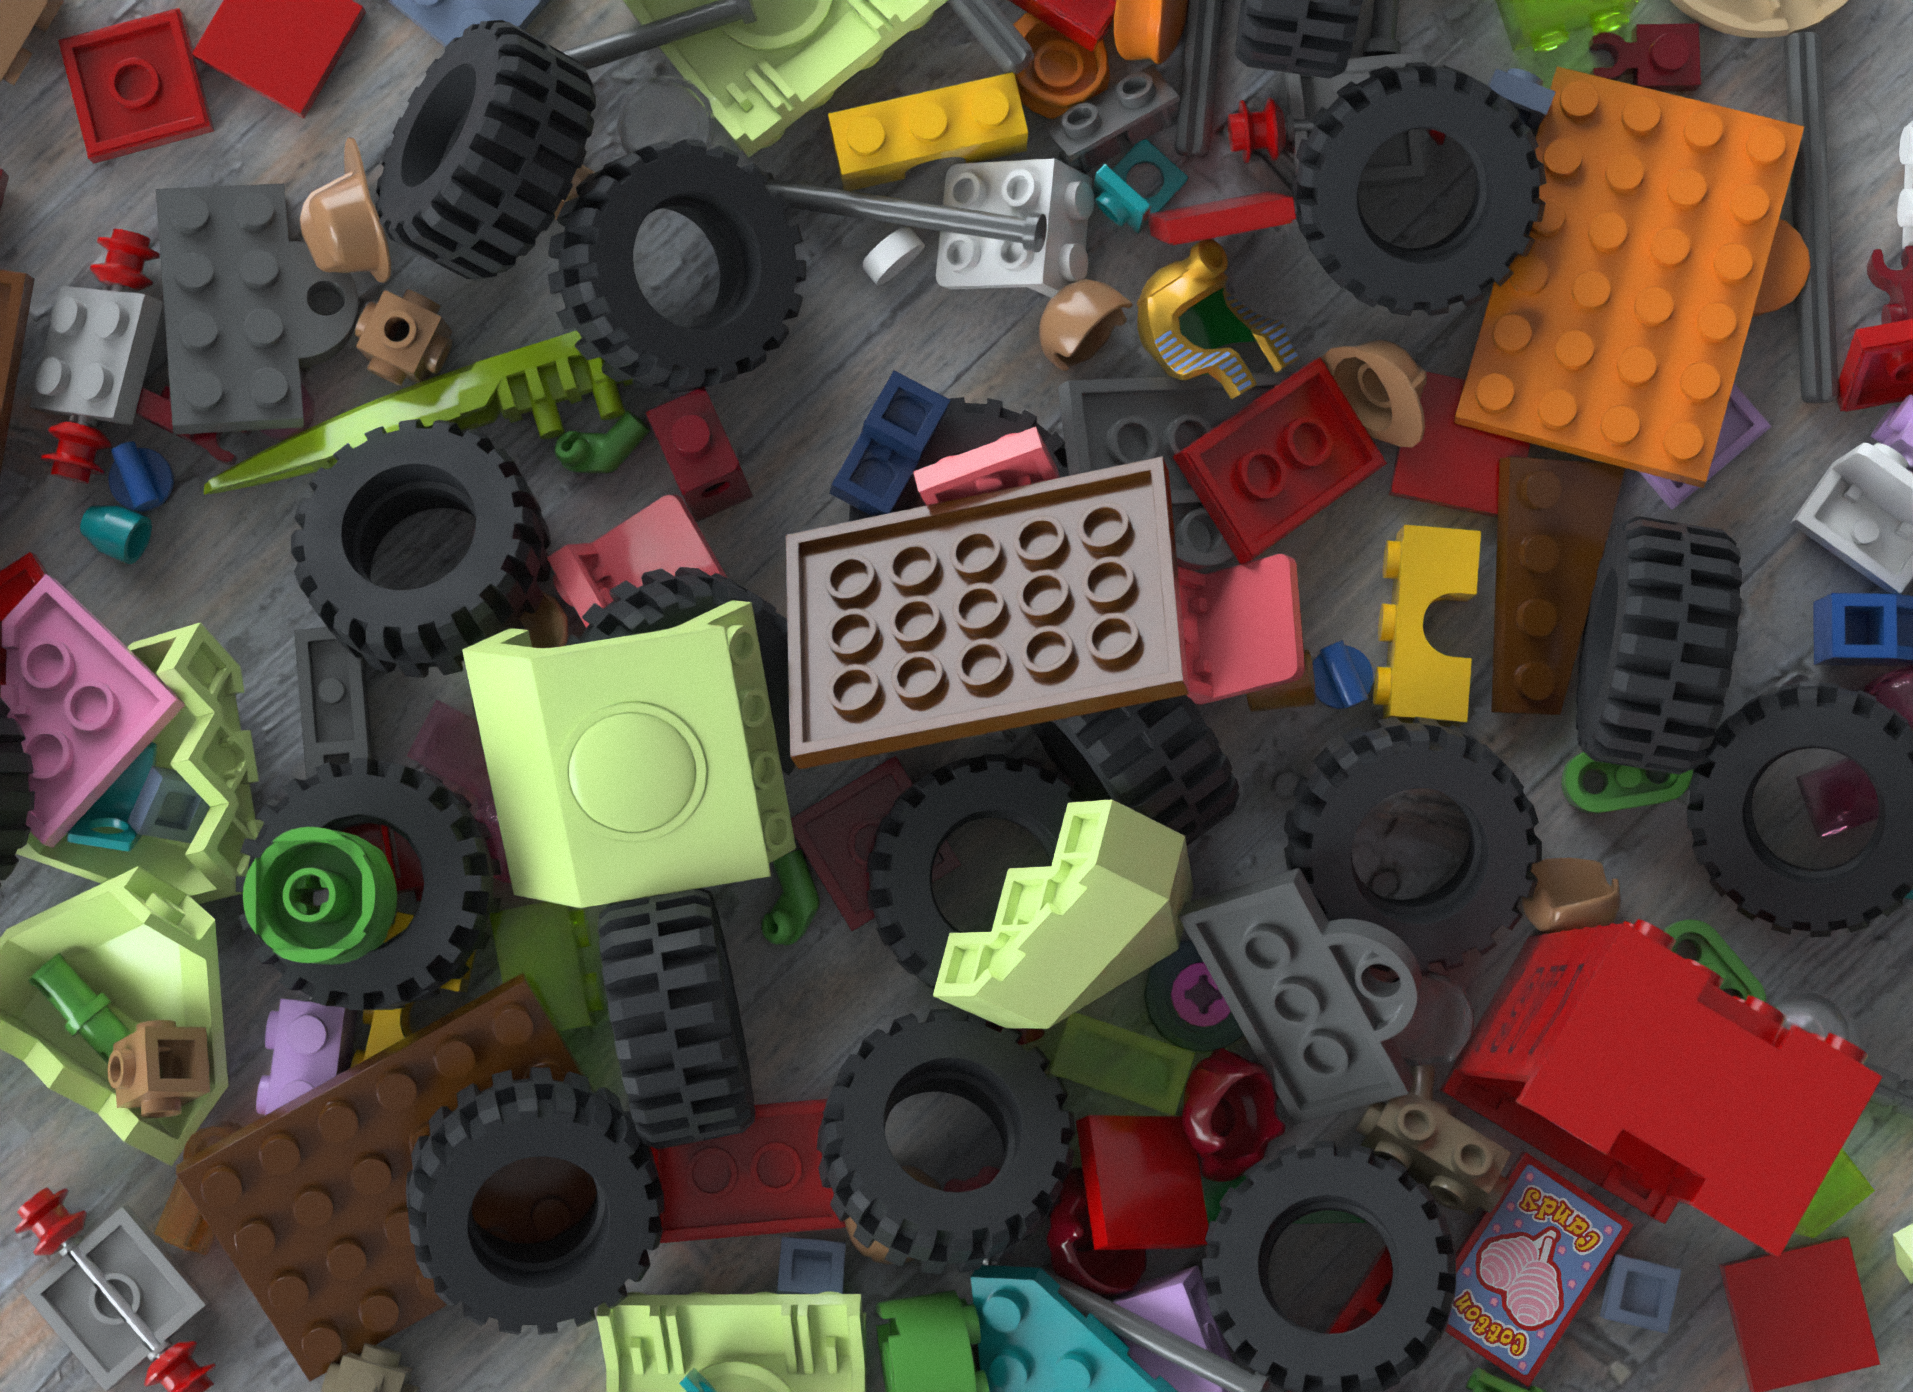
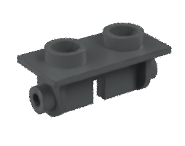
(1136, 106)

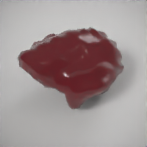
(1230, 1114)
(1073, 1250)

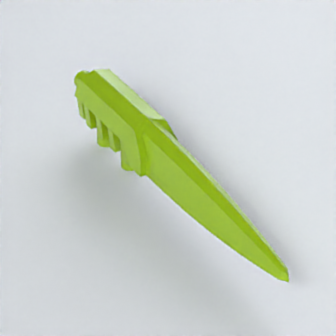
(470, 396)

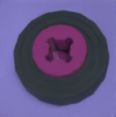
(1178, 1001)

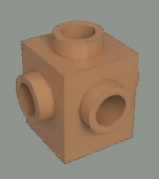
(415, 356)
(160, 1068)

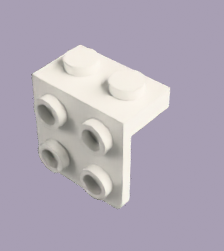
(1017, 190)
(1865, 514)

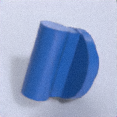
(139, 477)
(1342, 676)

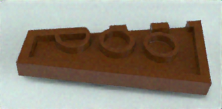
(1547, 565)

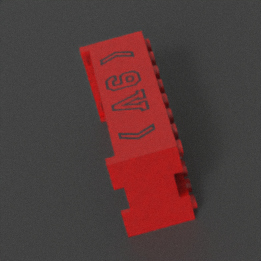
(1662, 1080)

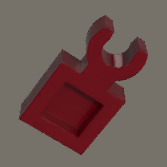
(1658, 57)

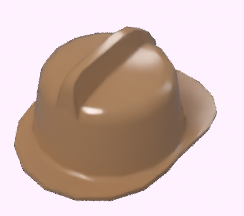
(344, 224)
(1382, 389)

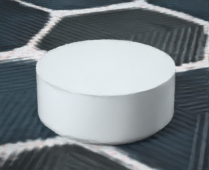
(892, 255)

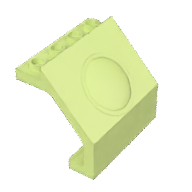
(785, 61)
(632, 760)
(736, 1342)

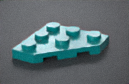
(1044, 1343)

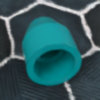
(116, 531)

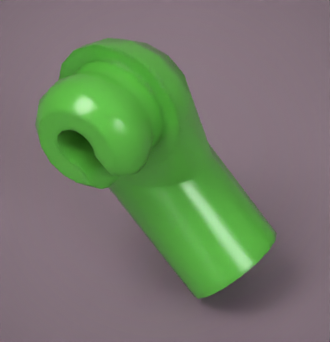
(600, 451)
(796, 904)

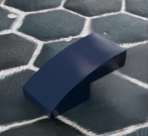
(890, 445)

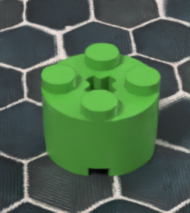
(306, 861)
(929, 1344)

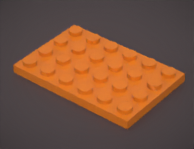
(1637, 280)

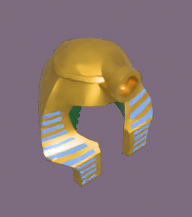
(1190, 314)

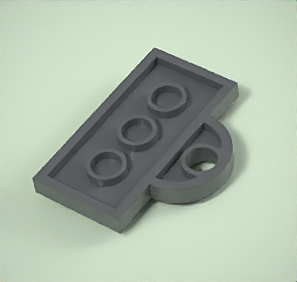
(241, 308)
(1152, 418)
(1308, 992)

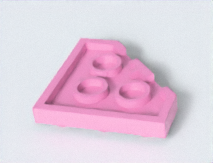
(79, 703)

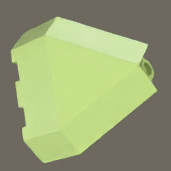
(212, 757)
(1074, 925)
(152, 959)

